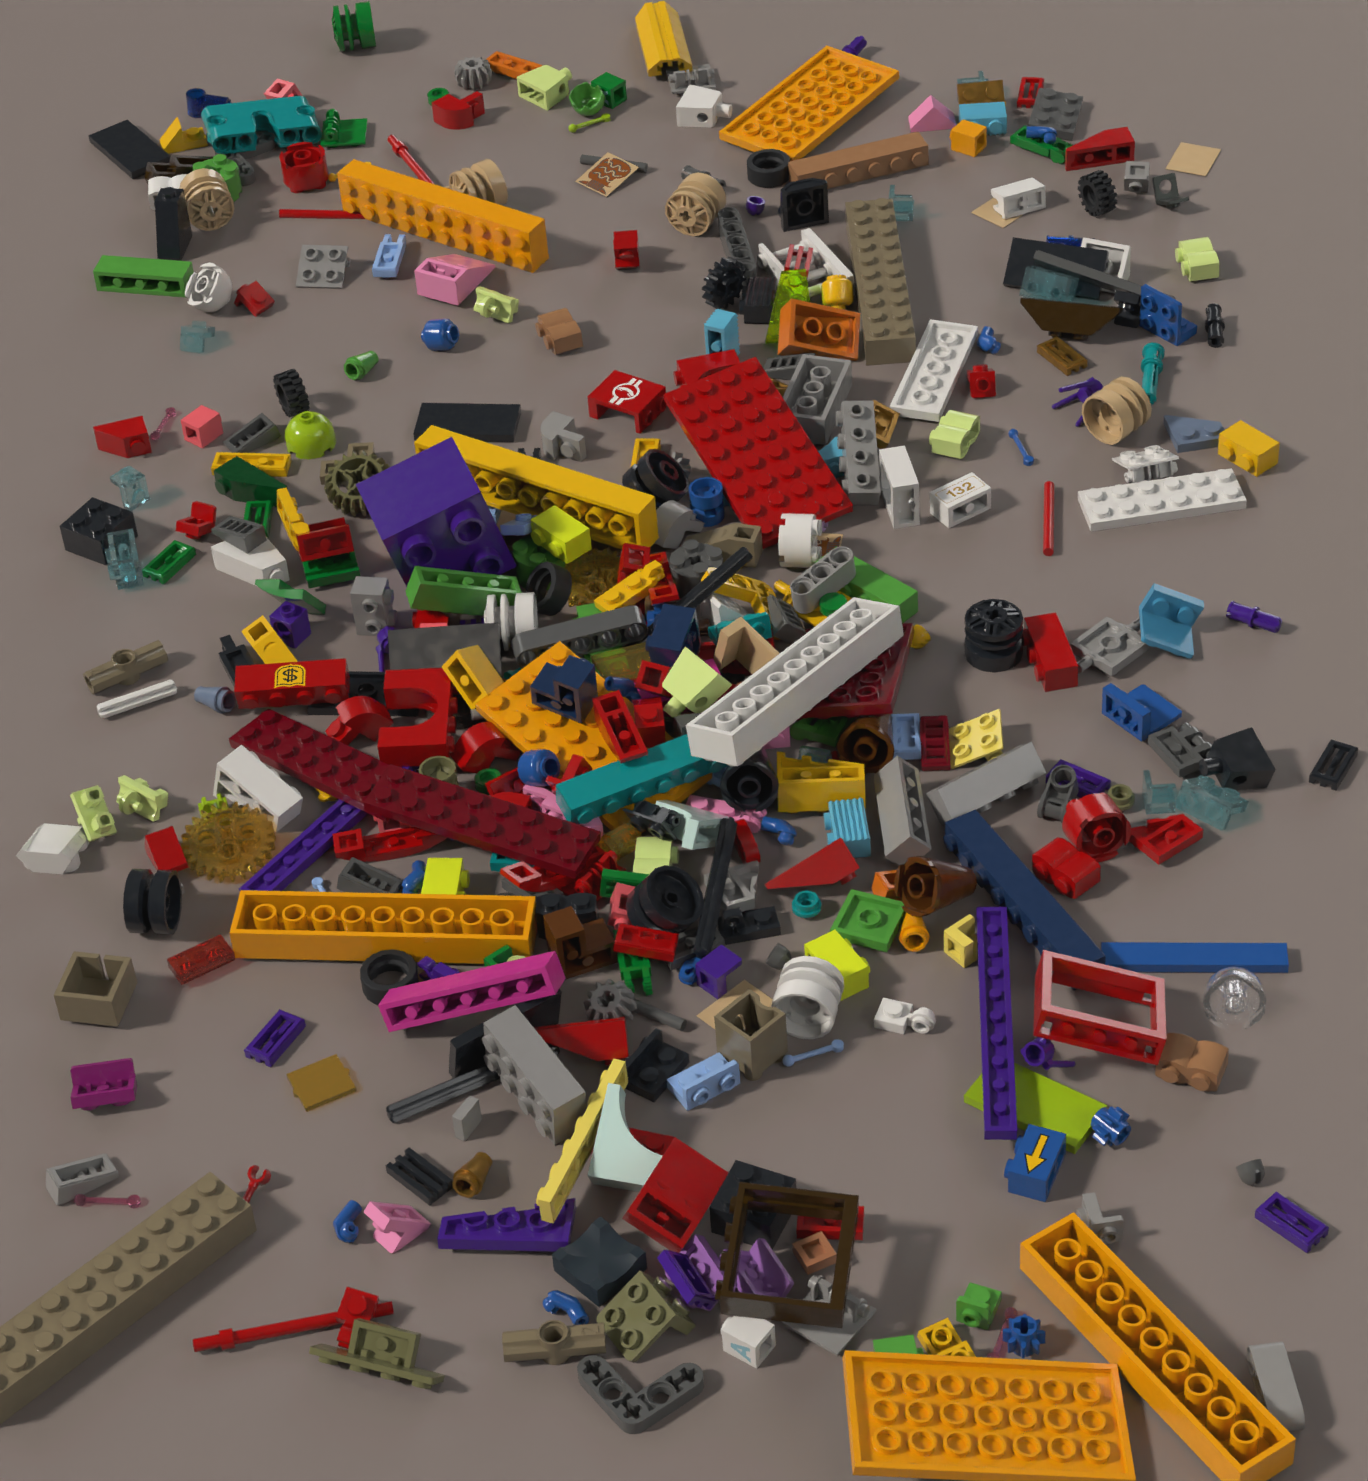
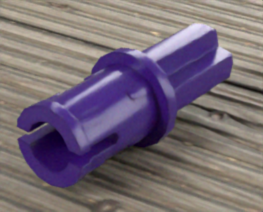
(855, 46)
(1253, 617)

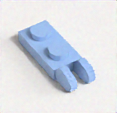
(389, 256)

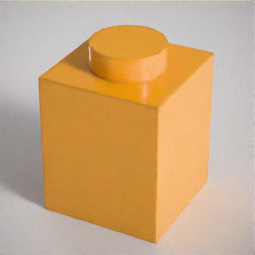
(968, 138)

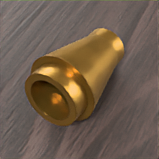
(471, 1176)

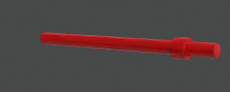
(401, 151)
(228, 1338)

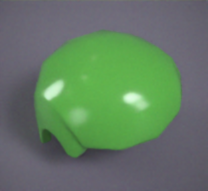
(587, 99)

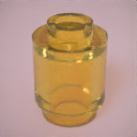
(620, 840)

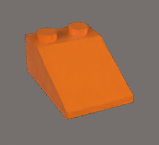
(818, 330)

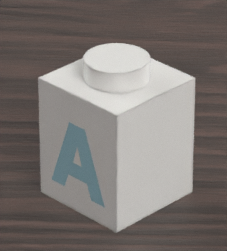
(748, 1339)

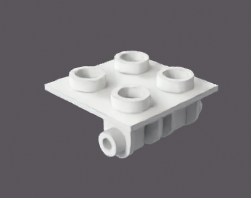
(1140, 463)

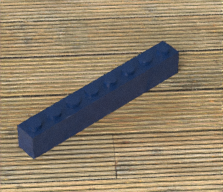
(1015, 887)

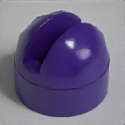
(755, 205)

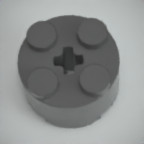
(691, 562)

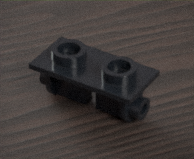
(653, 819)

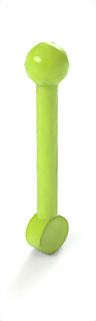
(605, 118)

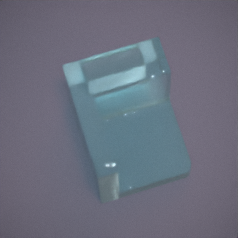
(902, 205)
(1158, 797)

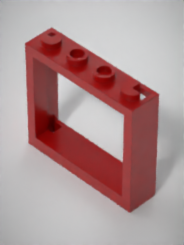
(1095, 1031)

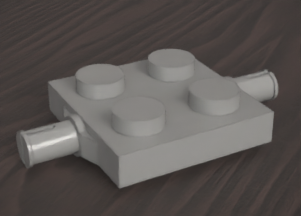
(1109, 646)

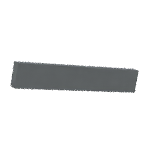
(1086, 274)

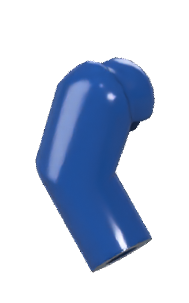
(1048, 133)
(779, 826)
(414, 880)
(688, 971)
(344, 1224)

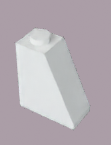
(260, 563)

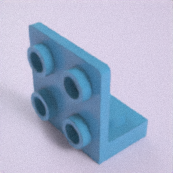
(1168, 620)

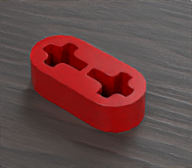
(745, 843)

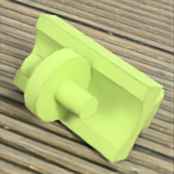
(495, 305)
(139, 798)
(93, 813)

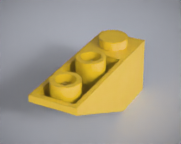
(267, 642)

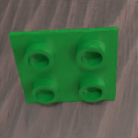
(342, 132)

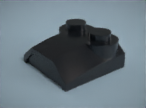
(803, 204)

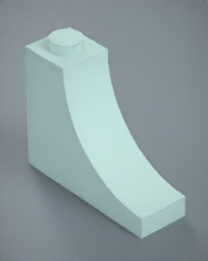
(697, 826)
(617, 1156)

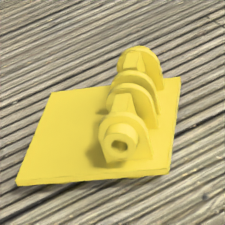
(976, 739)

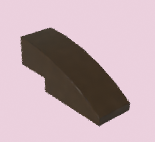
(178, 165)

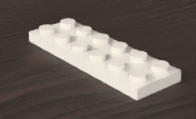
(934, 370)
(1161, 499)

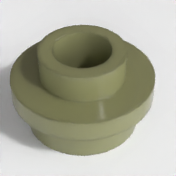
(1122, 796)

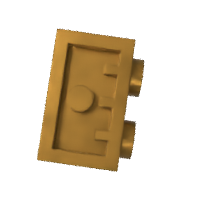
(981, 92)
(885, 423)

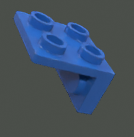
(1164, 317)
(1139, 711)

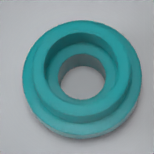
(806, 904)

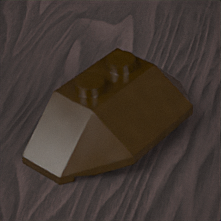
(1069, 317)

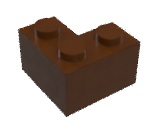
(579, 945)

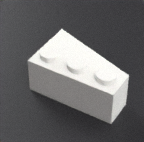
(248, 780)

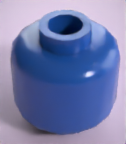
(440, 334)
(536, 766)

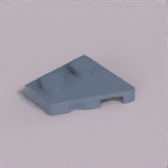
(1192, 433)

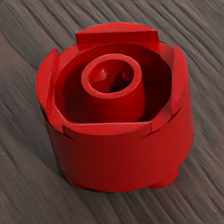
(304, 167)
(1096, 826)

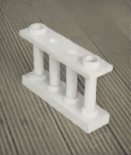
(822, 257)

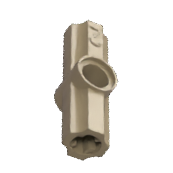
(125, 667)
(554, 1342)

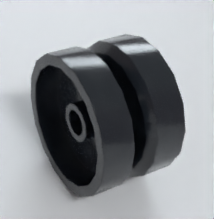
(658, 476)
(152, 901)
(665, 901)

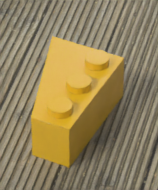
(812, 784)

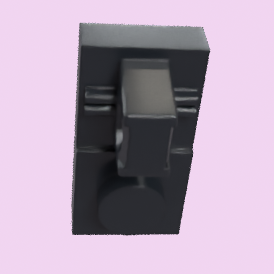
(749, 925)

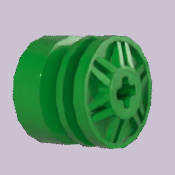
(354, 26)

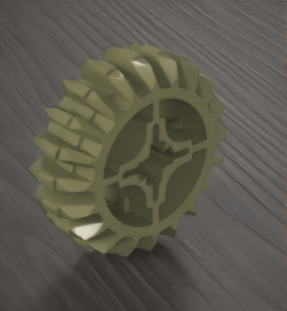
(349, 473)

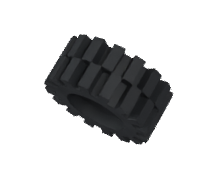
(1097, 193)
(291, 392)

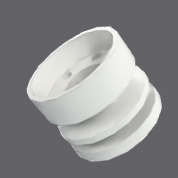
(512, 619)
(809, 996)

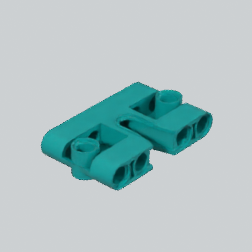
(230, 121)

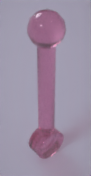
(170, 412)
(132, 1201)
(1009, 1313)

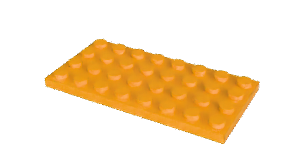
(810, 104)
(537, 728)
(985, 1418)

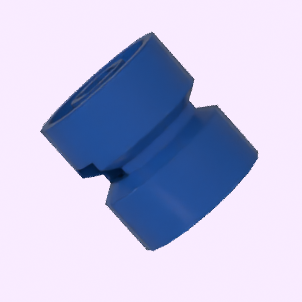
(707, 500)

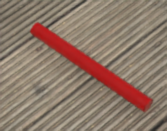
(319, 214)
(1048, 523)

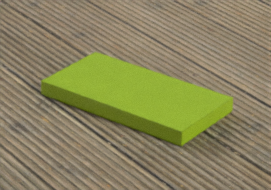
(1046, 1105)

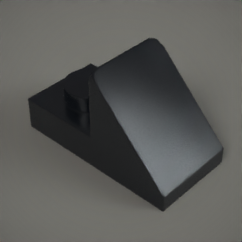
(1131, 309)

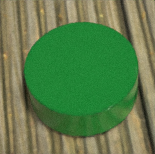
(435, 94)
(831, 602)
(483, 777)

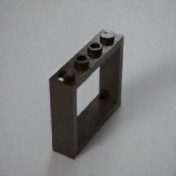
(791, 1202)

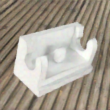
(1019, 198)

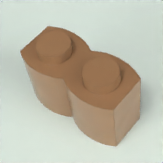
(559, 331)
(1192, 1062)

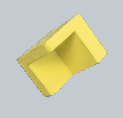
(961, 941)

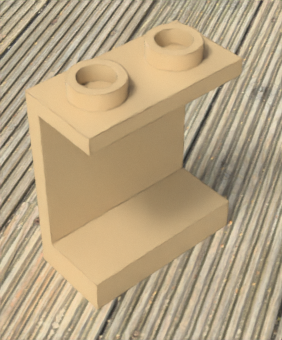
(745, 644)

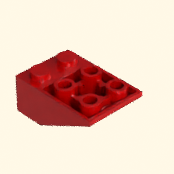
(675, 1196)

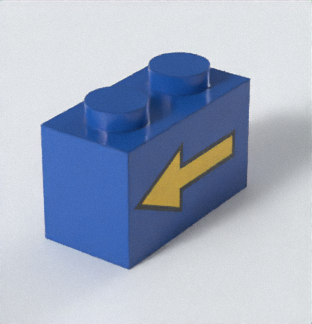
(1035, 1162)

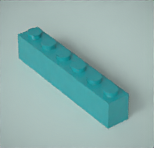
(632, 781)

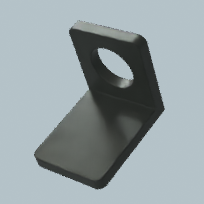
(1171, 198)

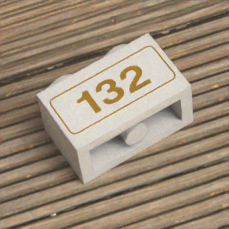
(960, 500)

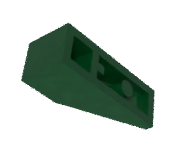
(246, 482)

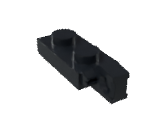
(233, 656)

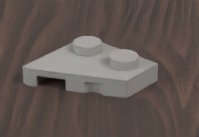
(740, 886)

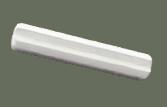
(136, 699)

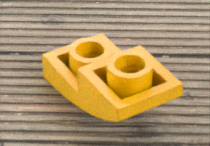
(943, 1340)

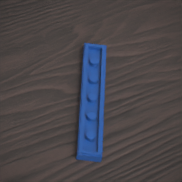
(1196, 956)

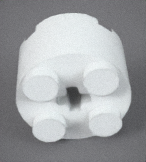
(799, 540)

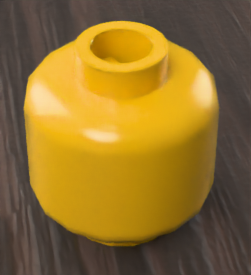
(837, 292)

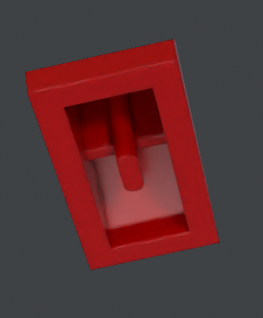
(165, 850)

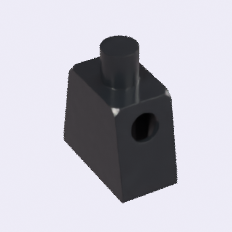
(1238, 761)

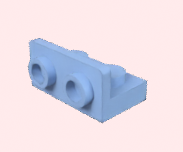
(704, 1081)

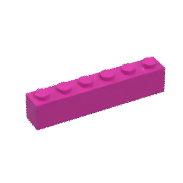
(472, 991)

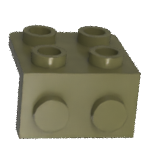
(643, 1314)

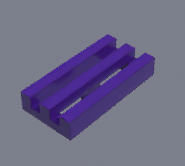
(1101, 783)
(279, 1039)
(1288, 1225)
(687, 1279)

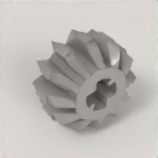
(473, 73)
(610, 1001)

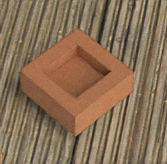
(814, 1252)

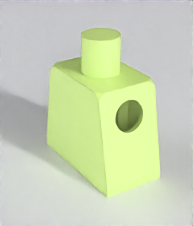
(544, 86)
(692, 685)

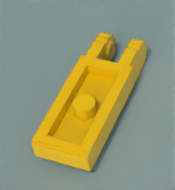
(289, 515)

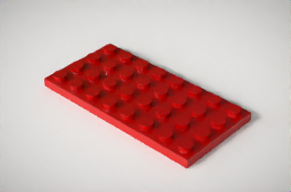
(756, 449)

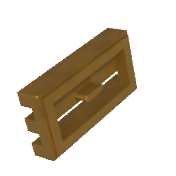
(1058, 357)

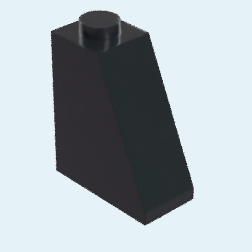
(172, 224)

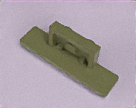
(383, 1350)

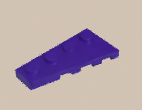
(508, 1230)

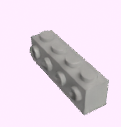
(859, 452)
(987, 783)
(901, 811)

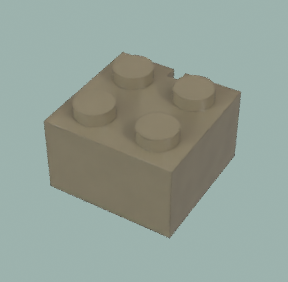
(87, 995)

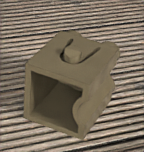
(754, 1038)

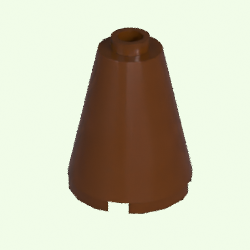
(867, 742)
(932, 884)

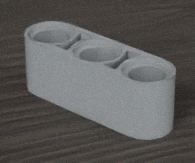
(823, 577)
(1276, 1383)

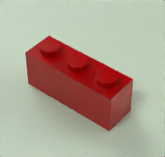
(1050, 652)

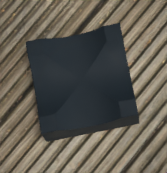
(599, 1262)

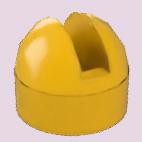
(920, 638)

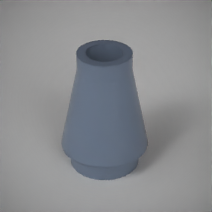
(217, 698)

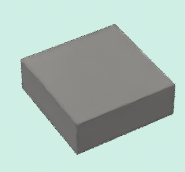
(467, 1118)

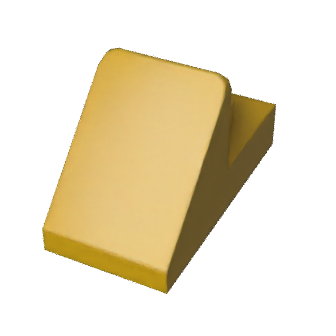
(176, 140)

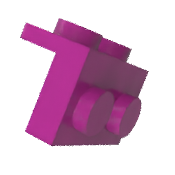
(103, 1084)

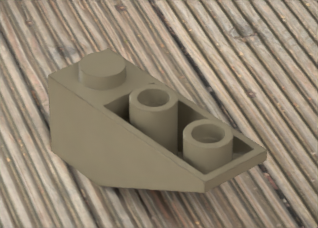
(732, 538)

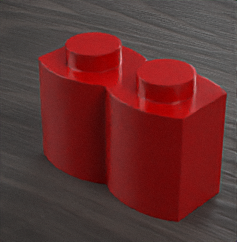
(1066, 868)

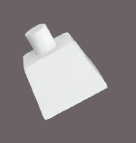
(701, 108)

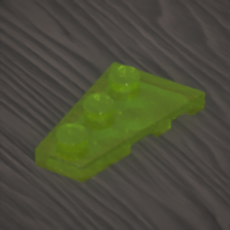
(791, 285)

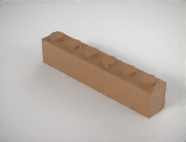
(863, 161)

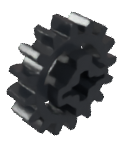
(724, 283)

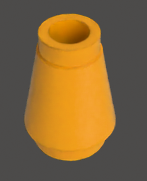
(913, 933)

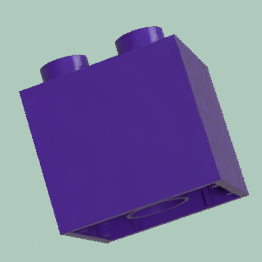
(435, 515)

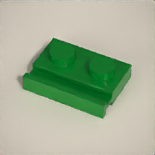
(331, 569)

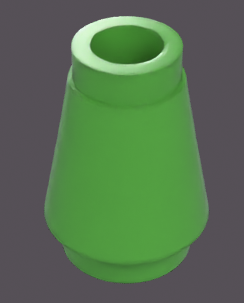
(359, 365)

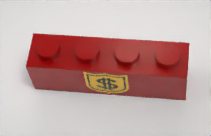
(292, 683)

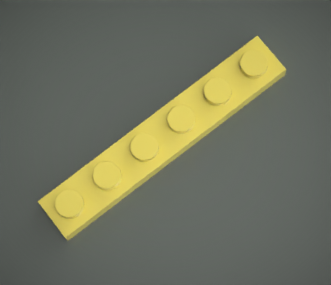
(579, 1147)

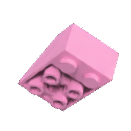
(450, 277)

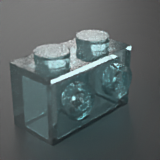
(1048, 285)
(124, 559)

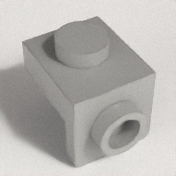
(1136, 176)
(1108, 1228)

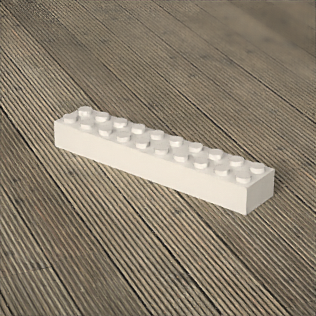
(794, 681)

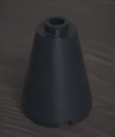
(750, 784)

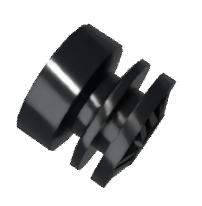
(993, 635)

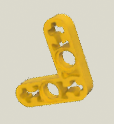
(747, 590)

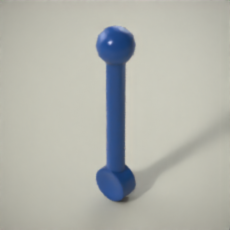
(1027, 460)

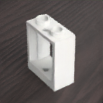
(899, 487)

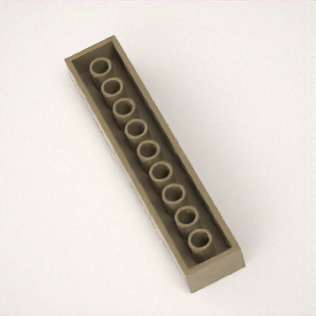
(880, 282)
(118, 1288)

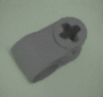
(1057, 796)

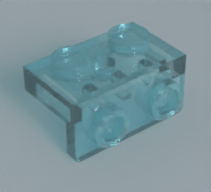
(1209, 802)

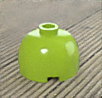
(309, 435)

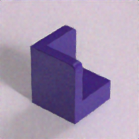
(714, 968)

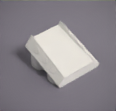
(54, 849)

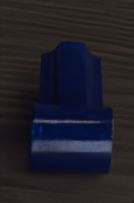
(198, 100)

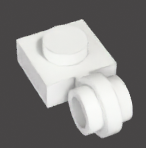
(897, 1015)

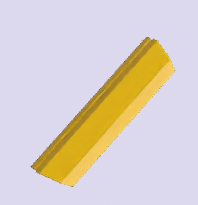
(661, 38)

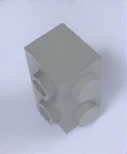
(372, 605)

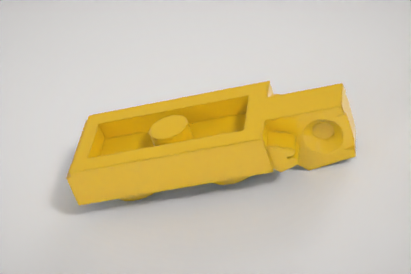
(631, 589)

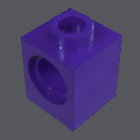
(291, 623)

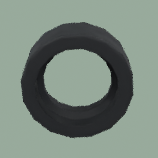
(768, 177)
(559, 589)
(383, 962)

